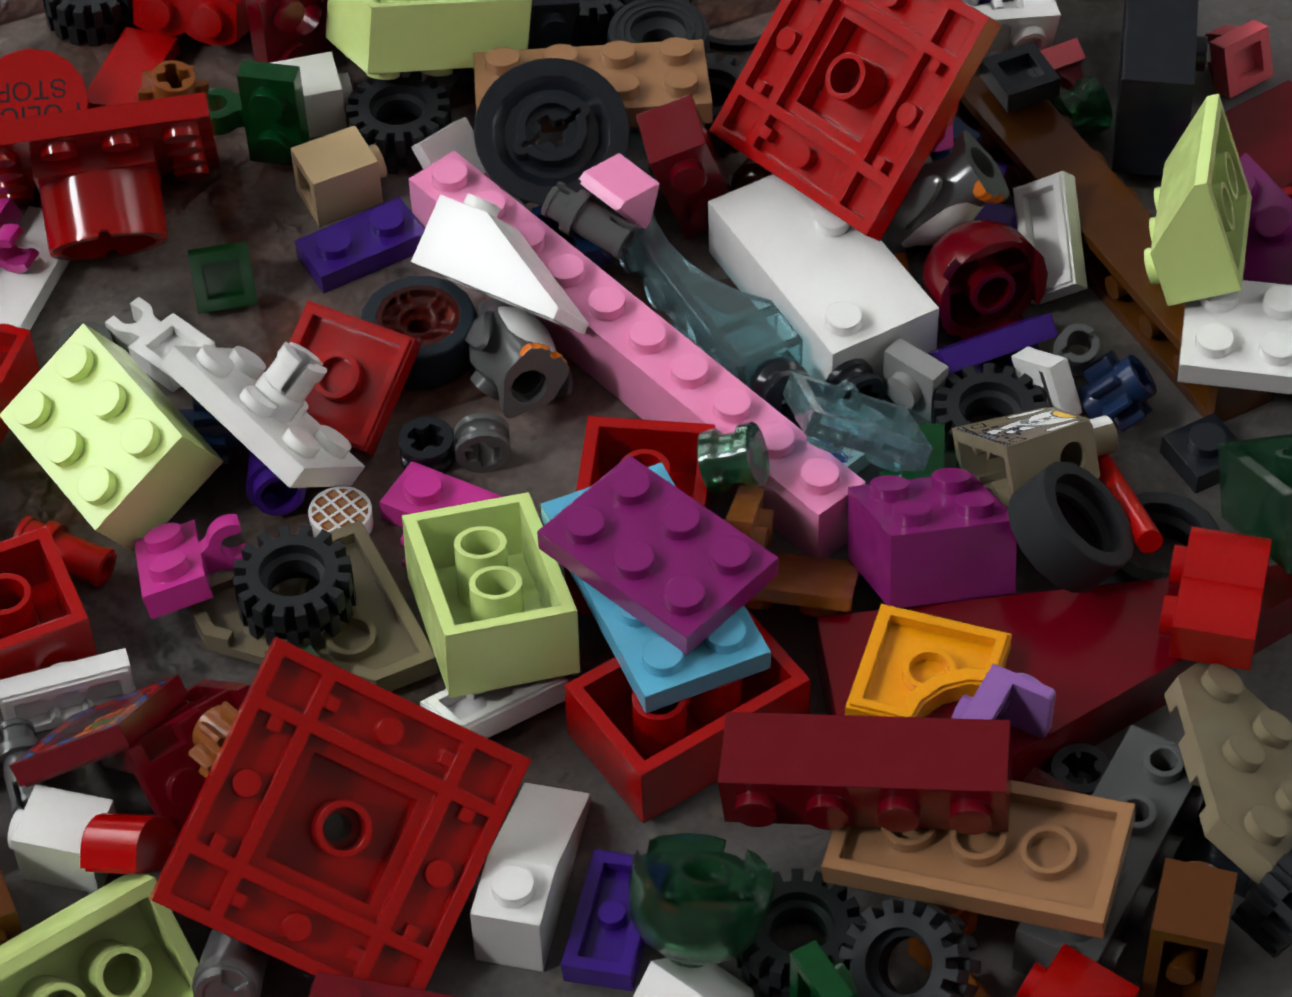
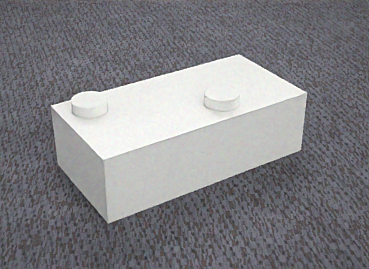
(822, 274)

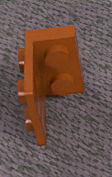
(811, 582)

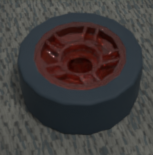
(433, 314)

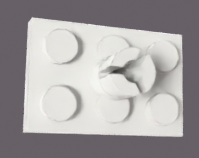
(268, 409)

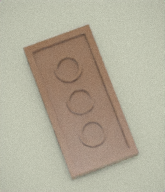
(640, 72)
(1048, 871)

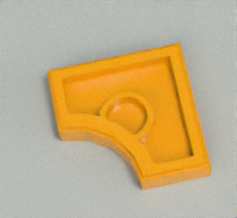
(922, 663)

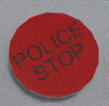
(39, 84)

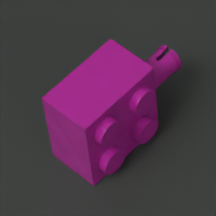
(931, 539)

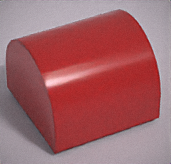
(127, 843)

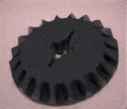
(554, 93)

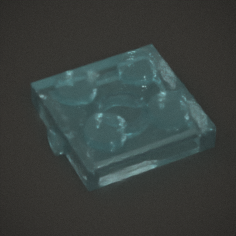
(862, 423)

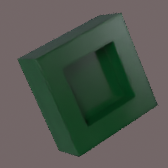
(222, 277)

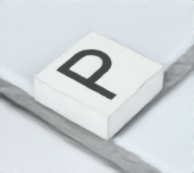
(1052, 375)

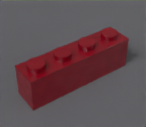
(866, 772)

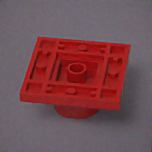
(854, 97)
(105, 170)
(414, 809)

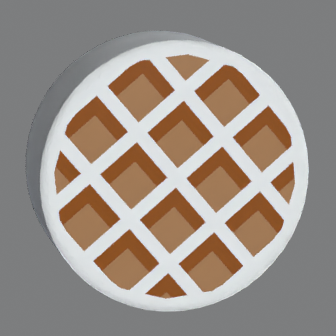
(338, 508)

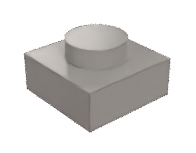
(912, 377)

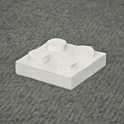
(1239, 339)

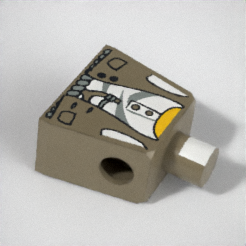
(1018, 446)

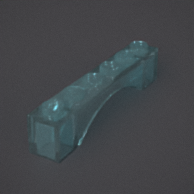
(722, 321)

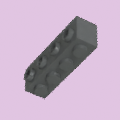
(1154, 778)

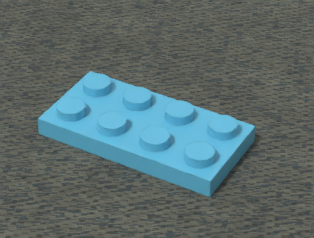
(654, 666)

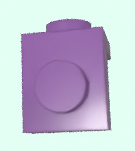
(1013, 698)

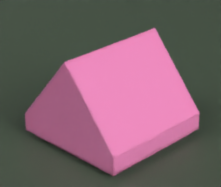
(623, 188)

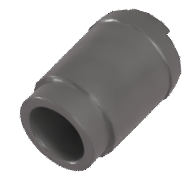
(229, 968)

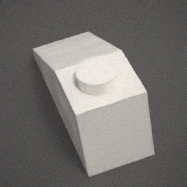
(492, 258)
(528, 877)

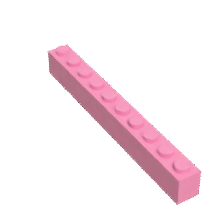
(660, 369)

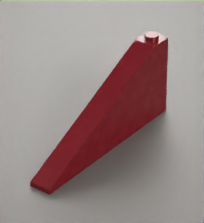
(1089, 647)

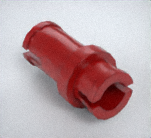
(80, 556)

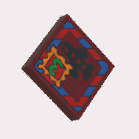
(99, 731)

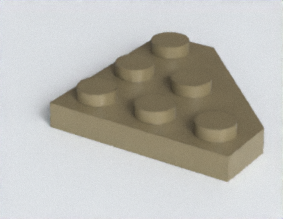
(377, 643)
(1241, 763)

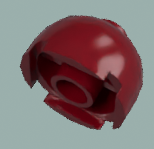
(983, 277)

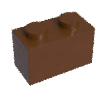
(1188, 930)

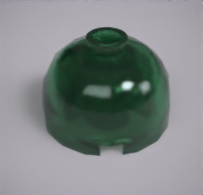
(698, 899)

